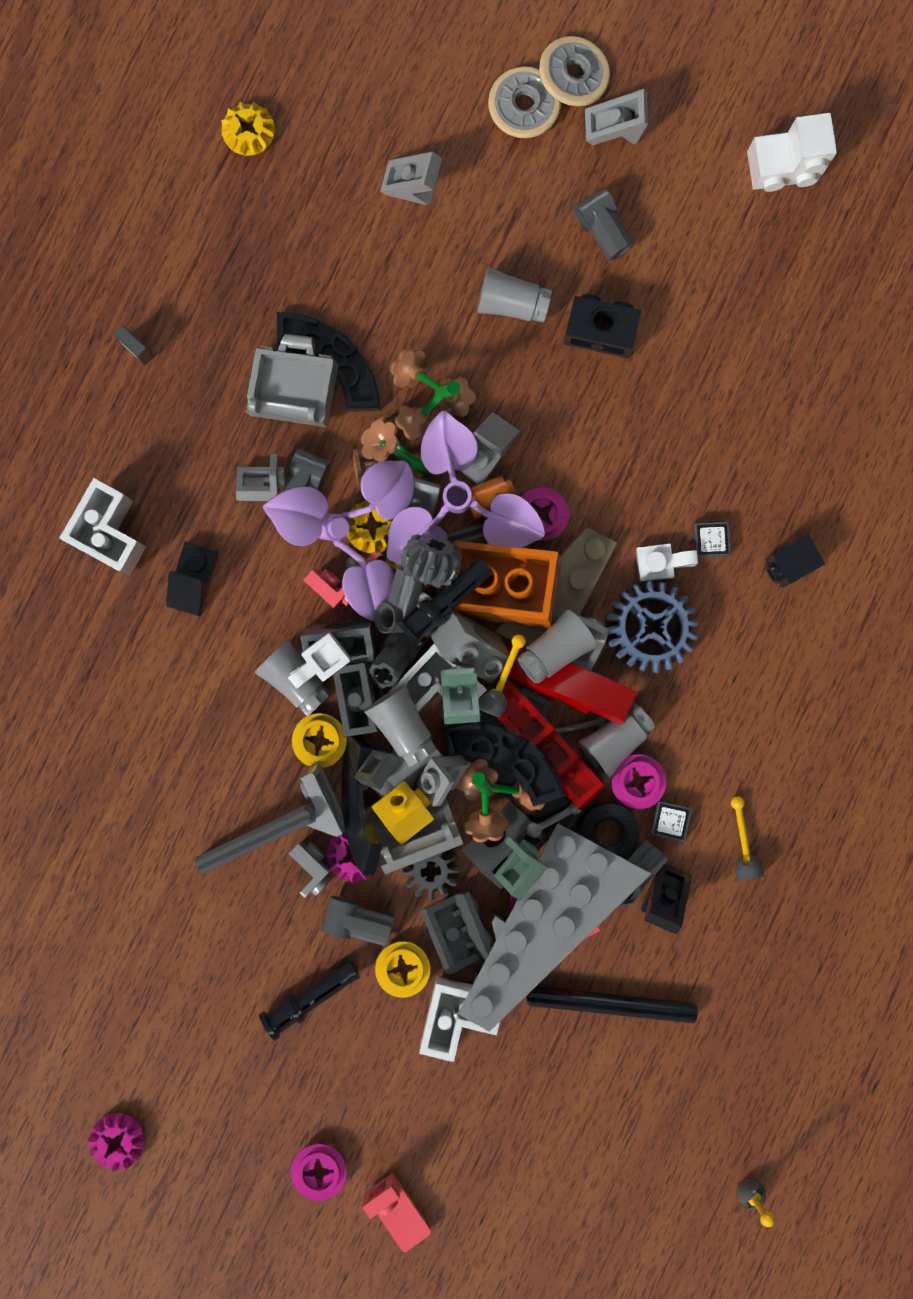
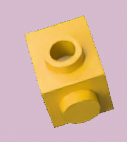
(404, 812)

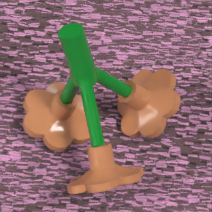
(449, 395)
(380, 442)
(479, 782)

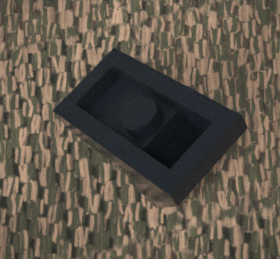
(191, 579)
(667, 898)

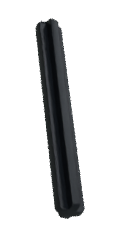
(612, 1004)

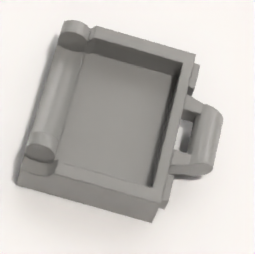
(292, 384)
(433, 839)

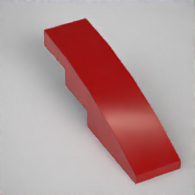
(578, 689)
(527, 721)

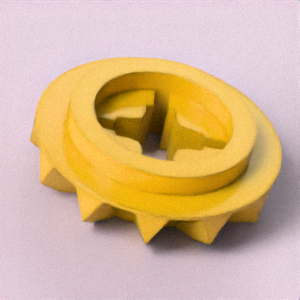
(246, 142)
(361, 537)
(310, 727)
(393, 982)

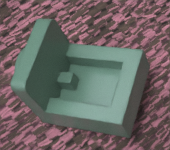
(460, 695)
(520, 868)

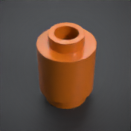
(487, 491)

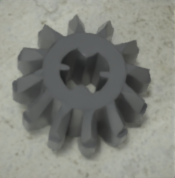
(431, 560)
(440, 876)

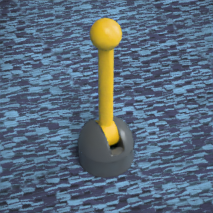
(494, 700)
(748, 865)
(753, 1200)

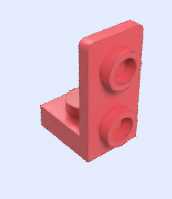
(326, 583)
(396, 1212)

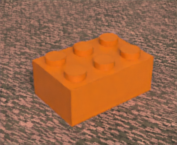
(518, 591)

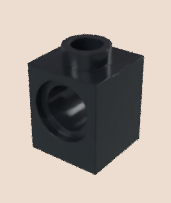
(793, 562)

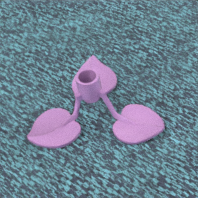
(453, 447)
(302, 519)

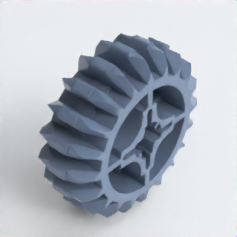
(662, 638)

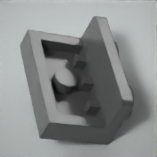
(457, 931)

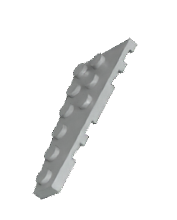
(549, 922)

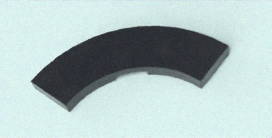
(353, 371)
(512, 751)
(358, 825)

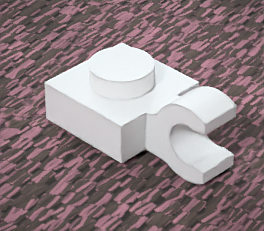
(659, 563)
(321, 658)

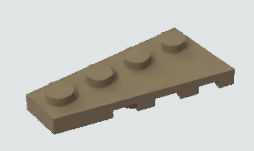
(578, 576)

